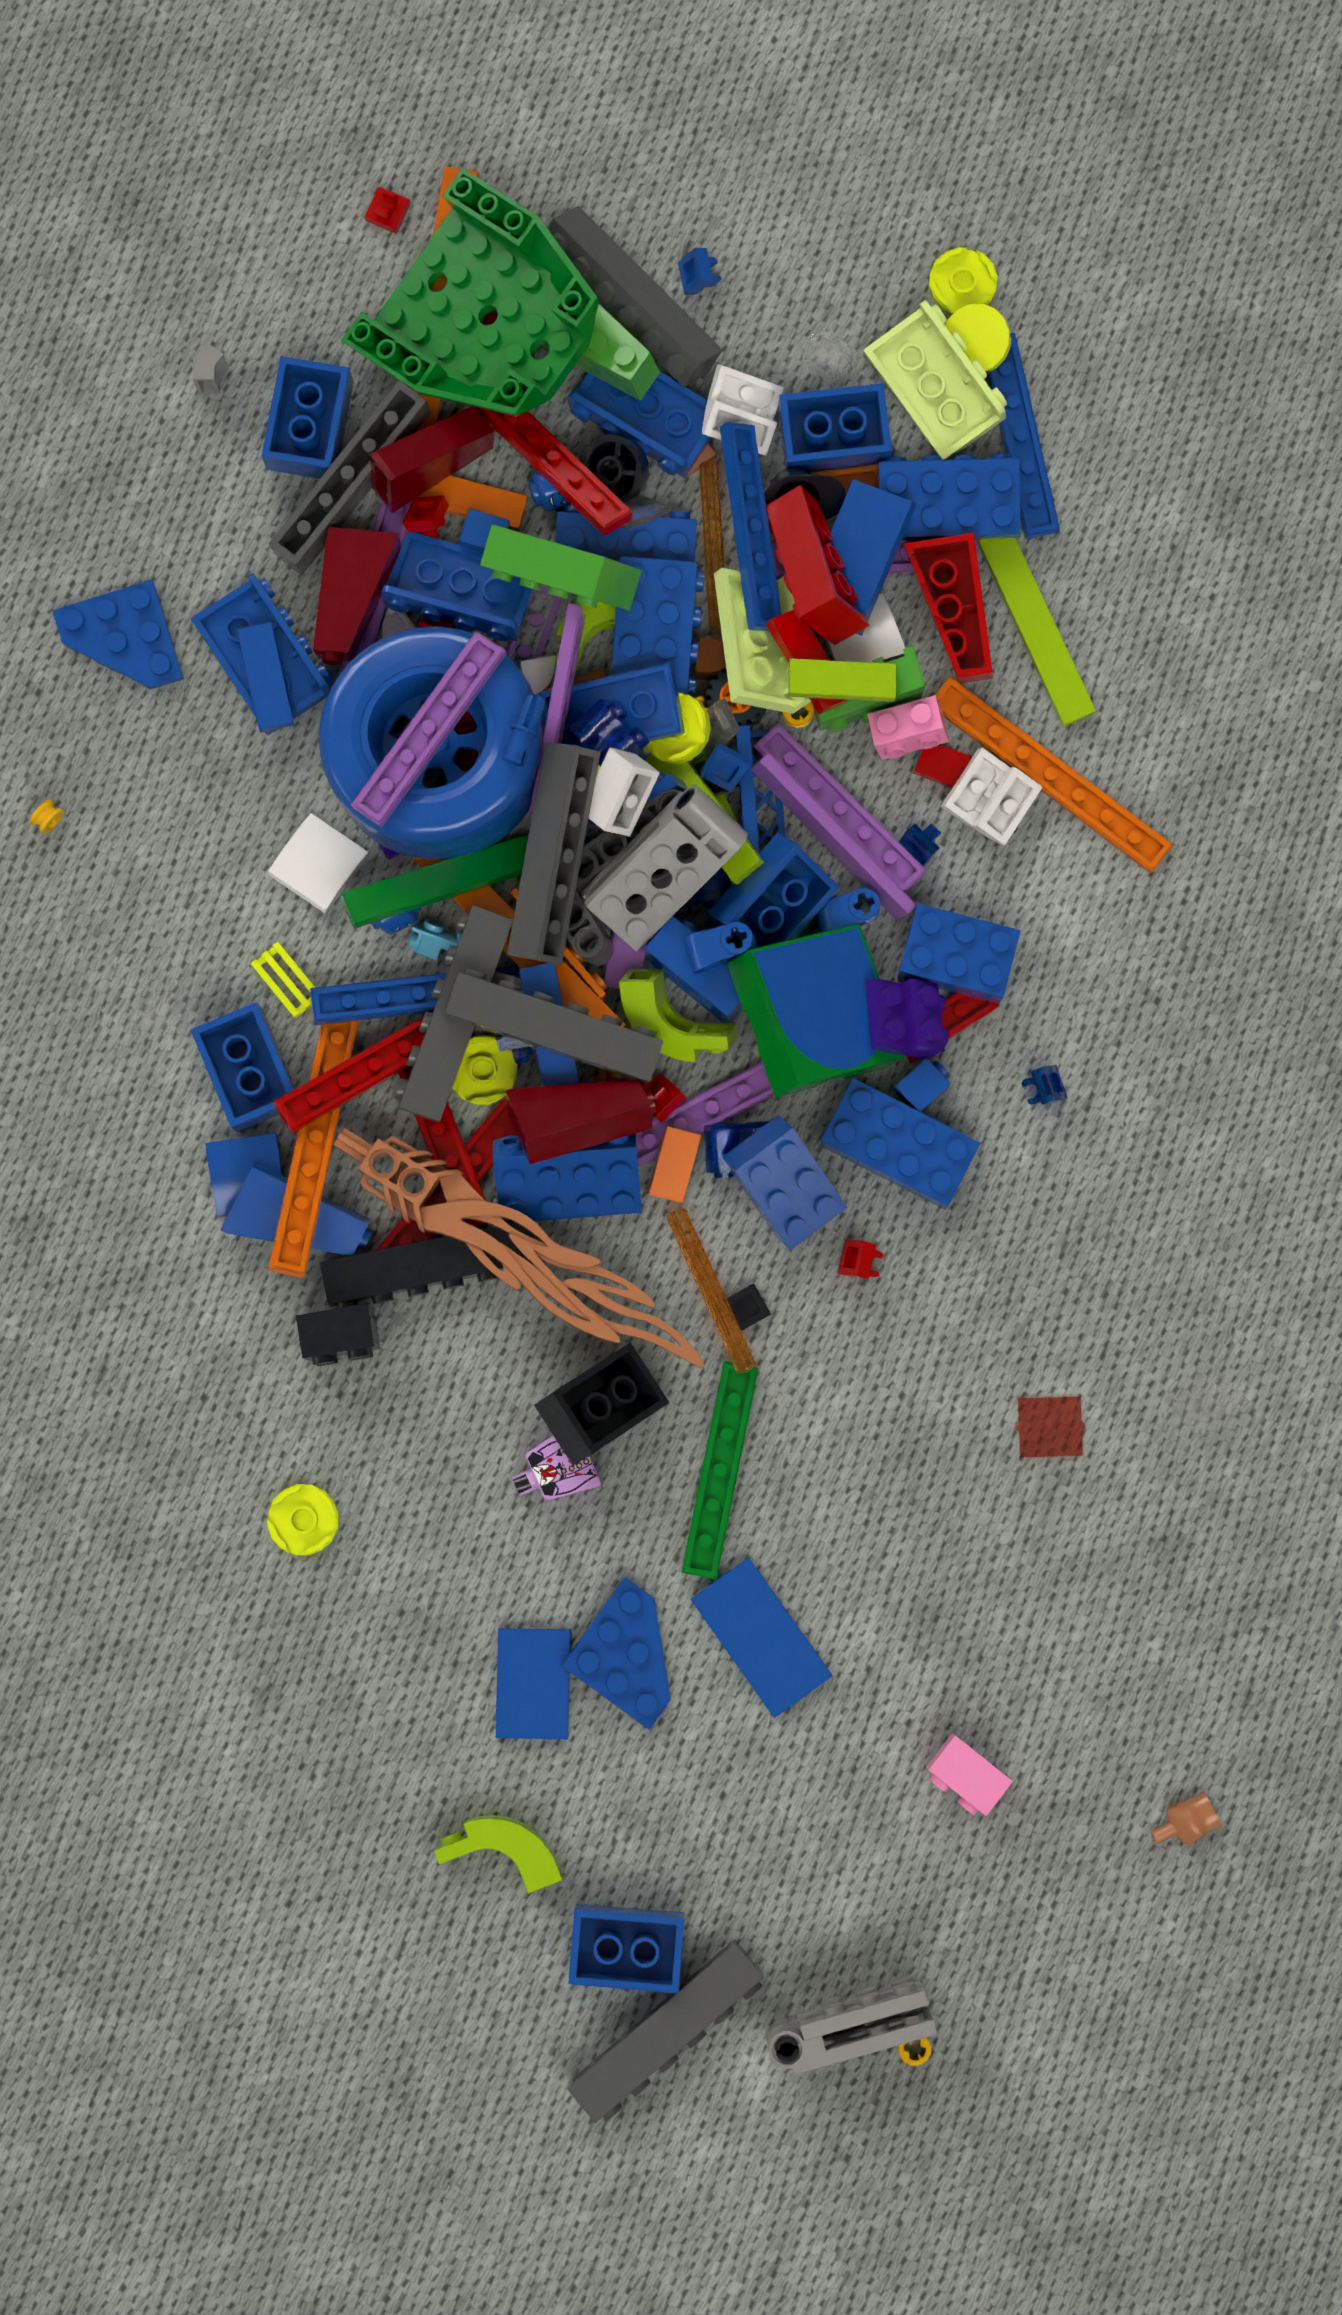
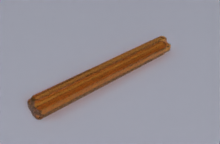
(712, 536)
(711, 1291)

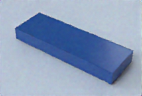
(265, 677)

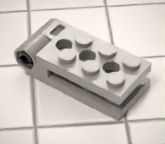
(687, 819)
(805, 2031)

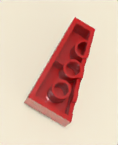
(813, 567)
(953, 592)

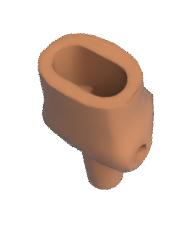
(1188, 1820)

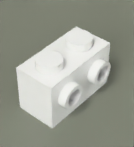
(621, 791)

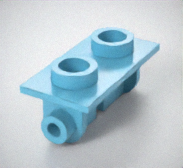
(432, 938)

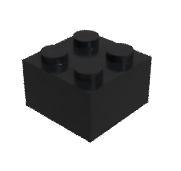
(338, 1333)

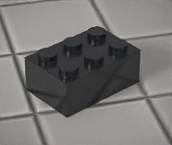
(601, 1404)

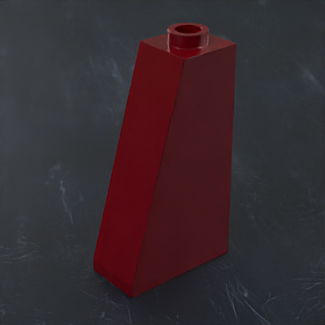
(429, 456)
(351, 585)
(577, 1116)

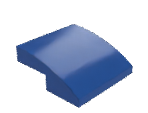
(231, 1162)

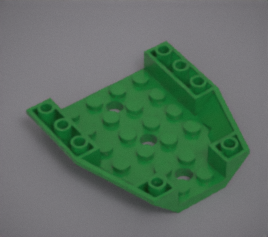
(493, 261)

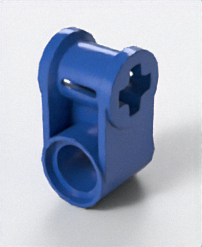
(841, 911)
(711, 947)

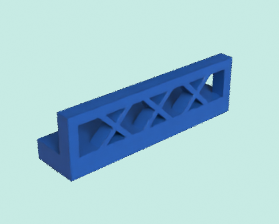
(748, 792)

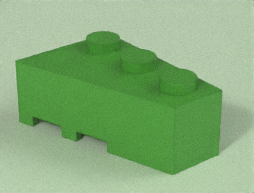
(909, 688)

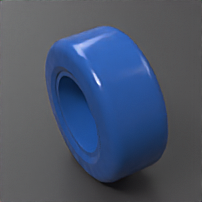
(393, 682)

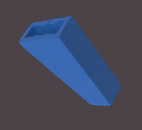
(259, 1207)

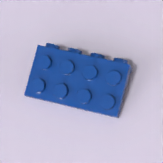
(663, 423)
(957, 495)
(662, 539)
(451, 586)
(253, 606)
(660, 620)
(573, 1185)

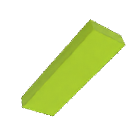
(842, 680)

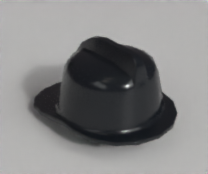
(823, 488)

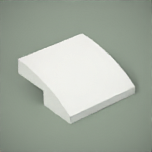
(742, 400)
(877, 641)
(991, 796)
(317, 863)

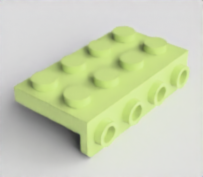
(937, 381)
(753, 659)

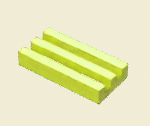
(268, 956)

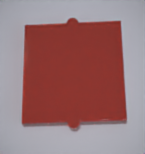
(1050, 1426)

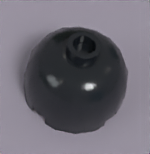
(617, 464)

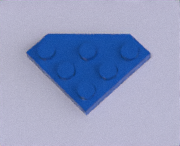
(124, 634)
(624, 1655)

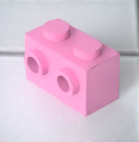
(908, 727)
(968, 1775)

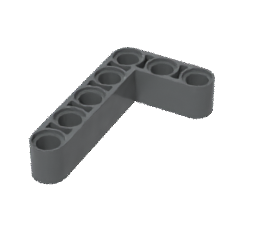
(599, 853)

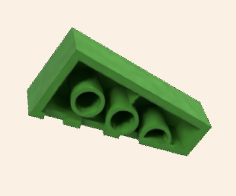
(617, 357)
(559, 568)

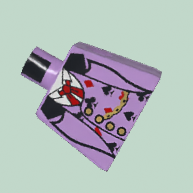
(554, 1472)

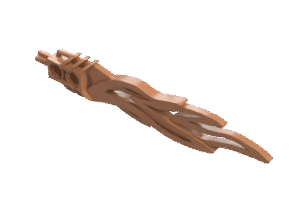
(466, 1203)

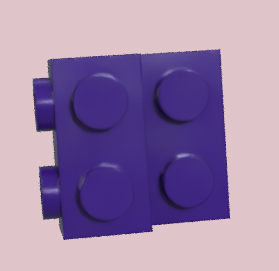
(906, 1017)

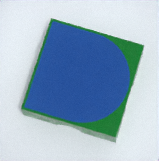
(810, 1008)

